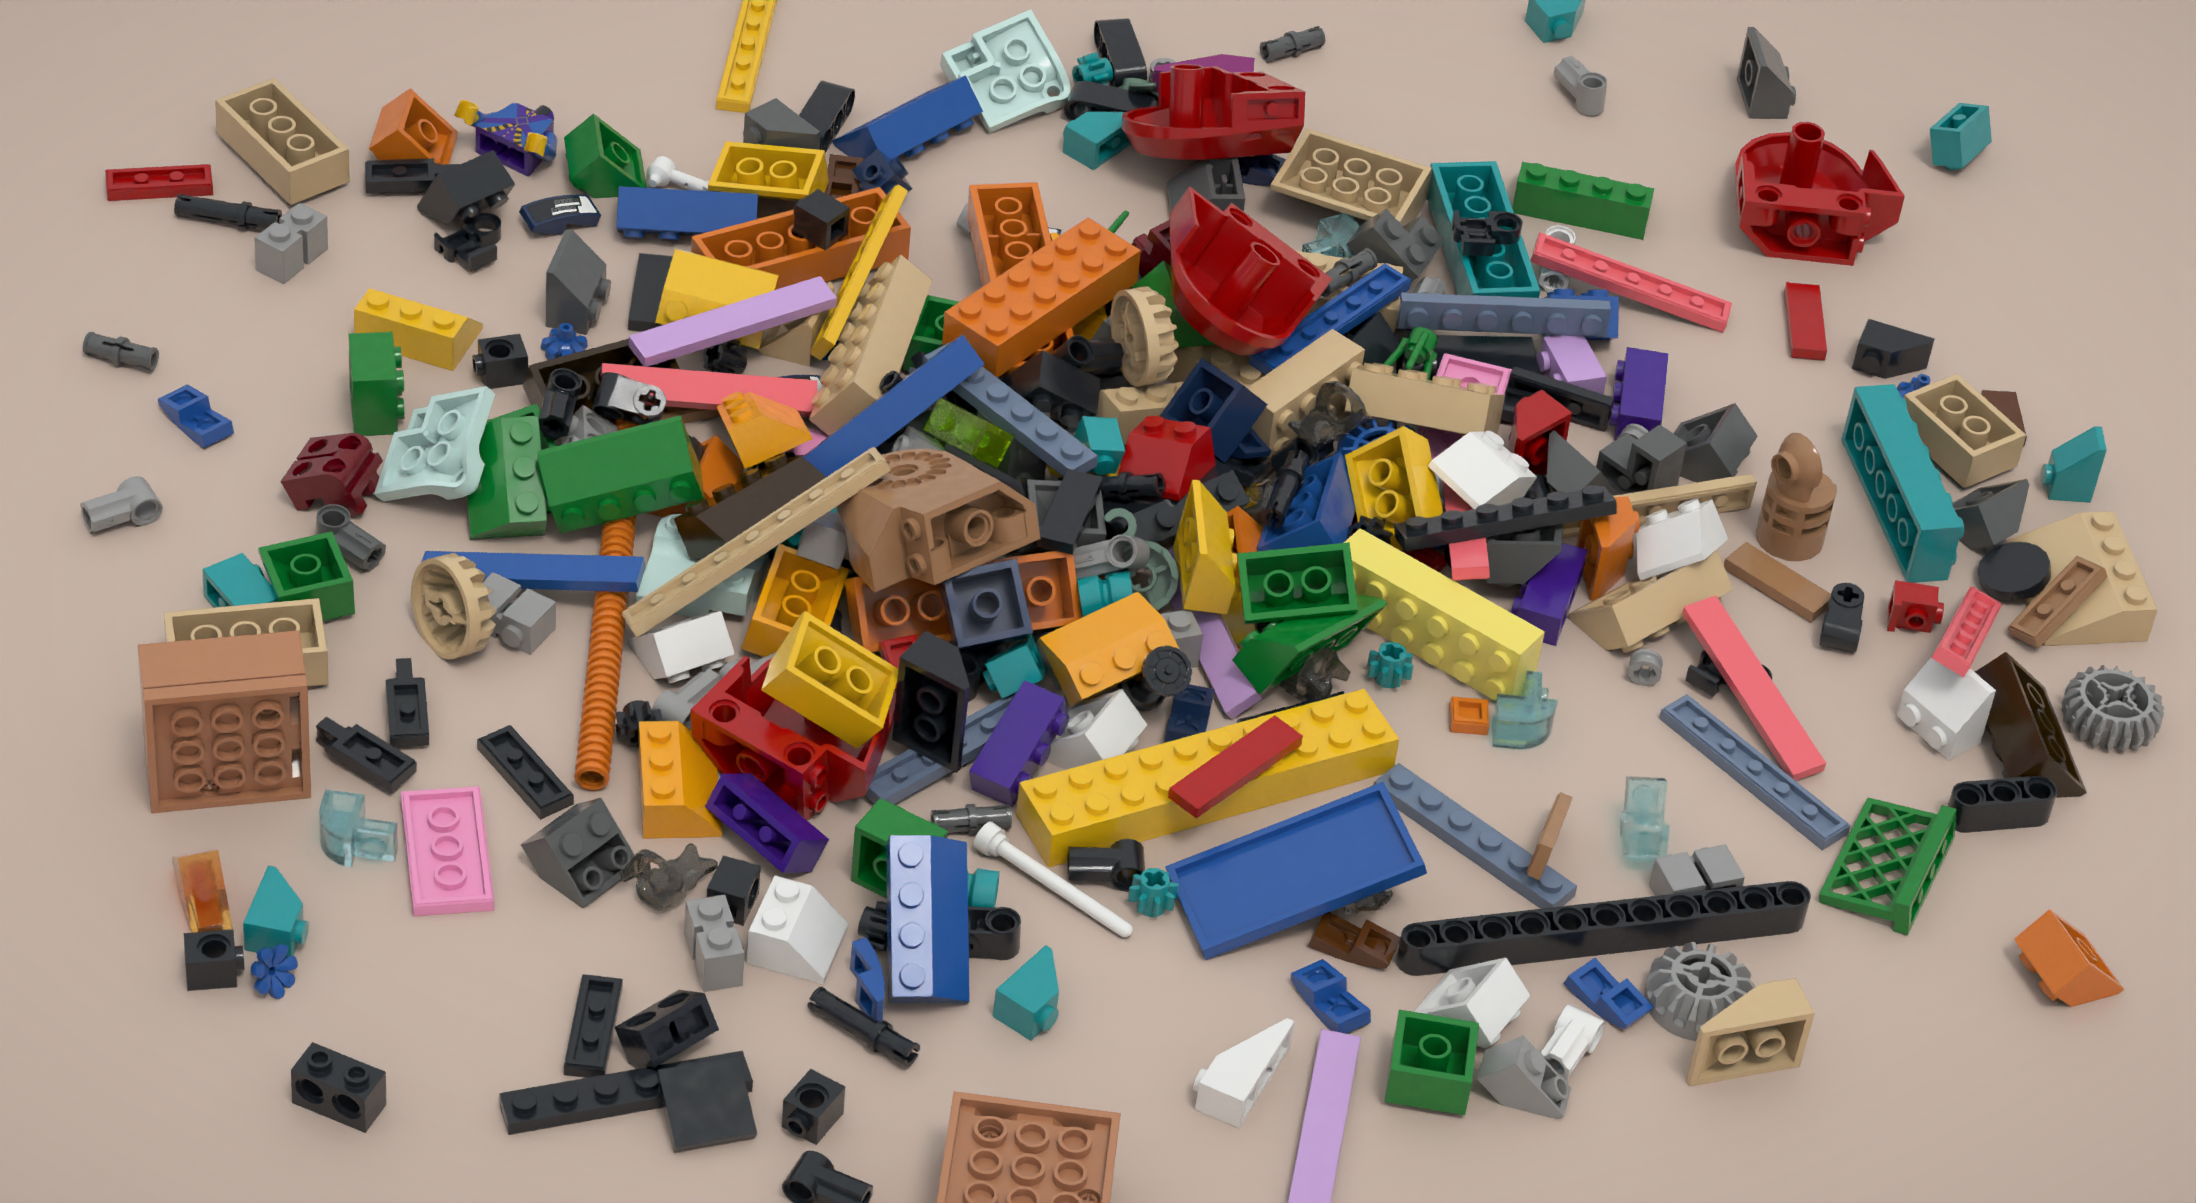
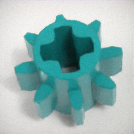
(1093, 69)
(1390, 665)
(1153, 892)

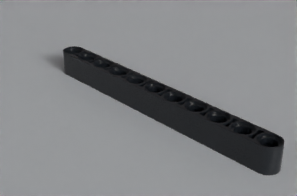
(1604, 927)

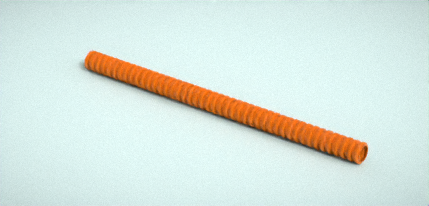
(604, 662)

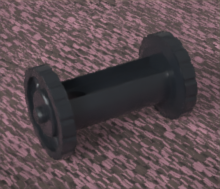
(1163, 675)

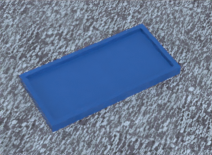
(1295, 870)

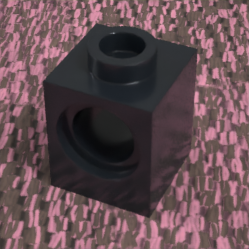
(501, 361)
(739, 884)
(212, 960)
(813, 1106)

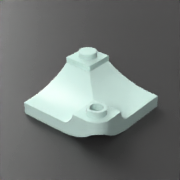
(1010, 71)
(438, 448)
(671, 558)

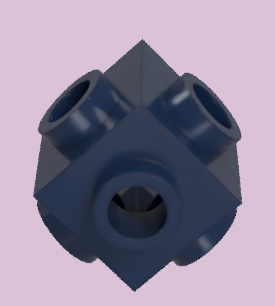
(889, 173)

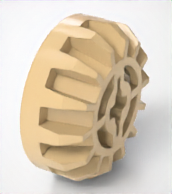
(1146, 335)
(452, 606)

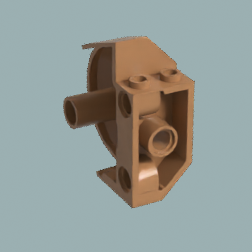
(932, 520)

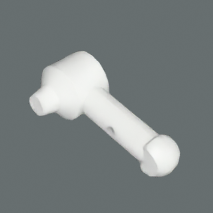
(664, 171)

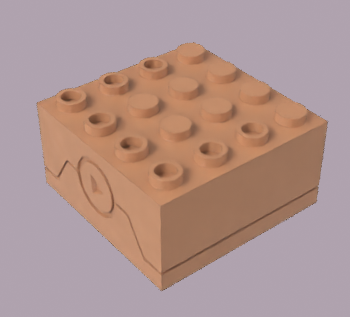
(225, 721)
(1026, 1152)

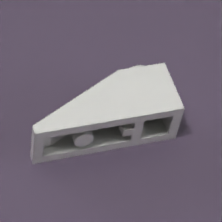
(1241, 1074)

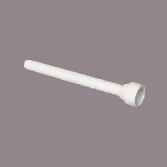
(992, 841)

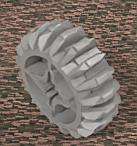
(2112, 708)

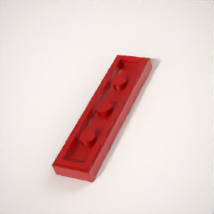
(1235, 766)

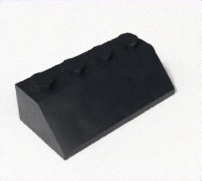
(1160, 517)

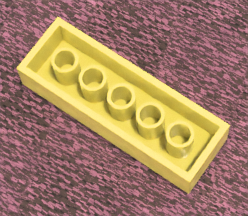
(1444, 620)

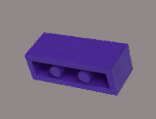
(1640, 390)
(1551, 592)
(1019, 743)
(767, 823)

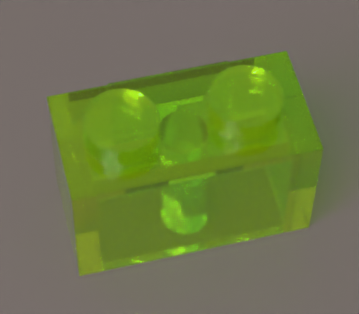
(968, 432)

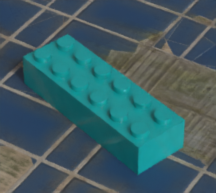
(1475, 191)
(1902, 483)

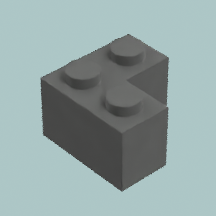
(1398, 245)
(1644, 462)

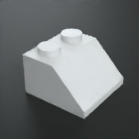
(1483, 470)
(1678, 538)
(683, 646)
(1947, 708)
(1097, 731)
(795, 931)
(1479, 994)

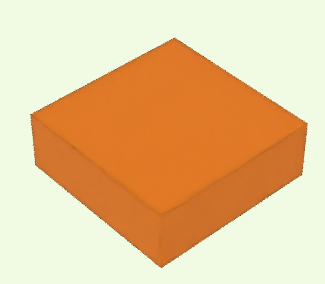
(1469, 715)

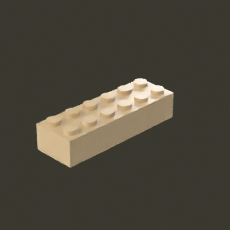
(871, 343)

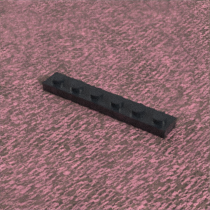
(1506, 518)
(592, 1097)

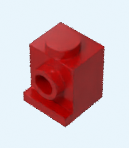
(1914, 607)

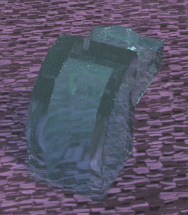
(1333, 236)
(1523, 719)
(1642, 822)
(348, 832)

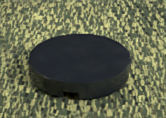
(2014, 571)

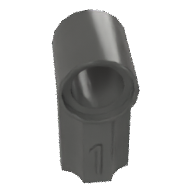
(352, 540)

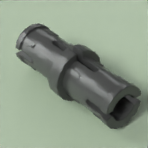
(1292, 44)
(1359, 263)
(120, 351)
(972, 818)

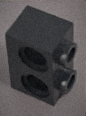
(666, 1028)
(338, 1087)

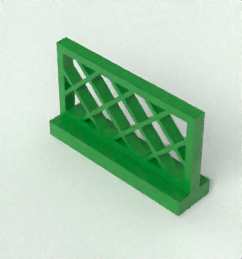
(1907, 892)

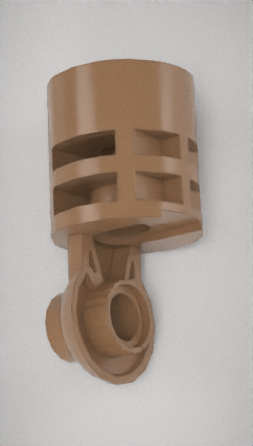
(1796, 502)

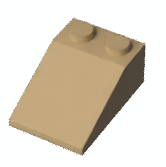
(1754, 1034)

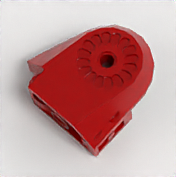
(1217, 115)
(1811, 197)
(1237, 277)
(783, 749)

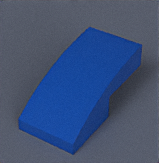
(194, 417)
(870, 978)
(1601, 992)
(1327, 996)

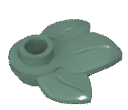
(1140, 86)

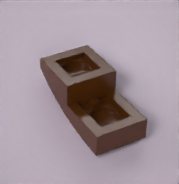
(841, 177)
(1362, 946)

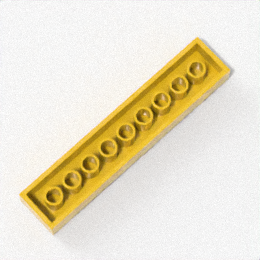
(1128, 793)

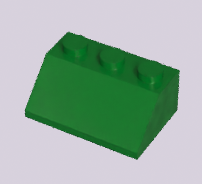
(511, 484)
(1297, 583)

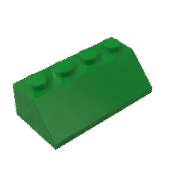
(1582, 200)
(620, 474)
(1287, 645)

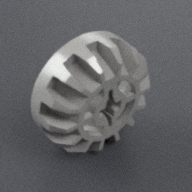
(1693, 987)

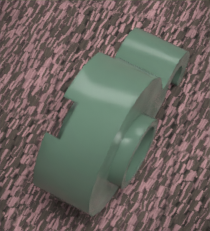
(1161, 563)

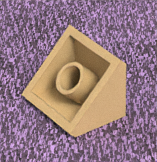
(795, 338)

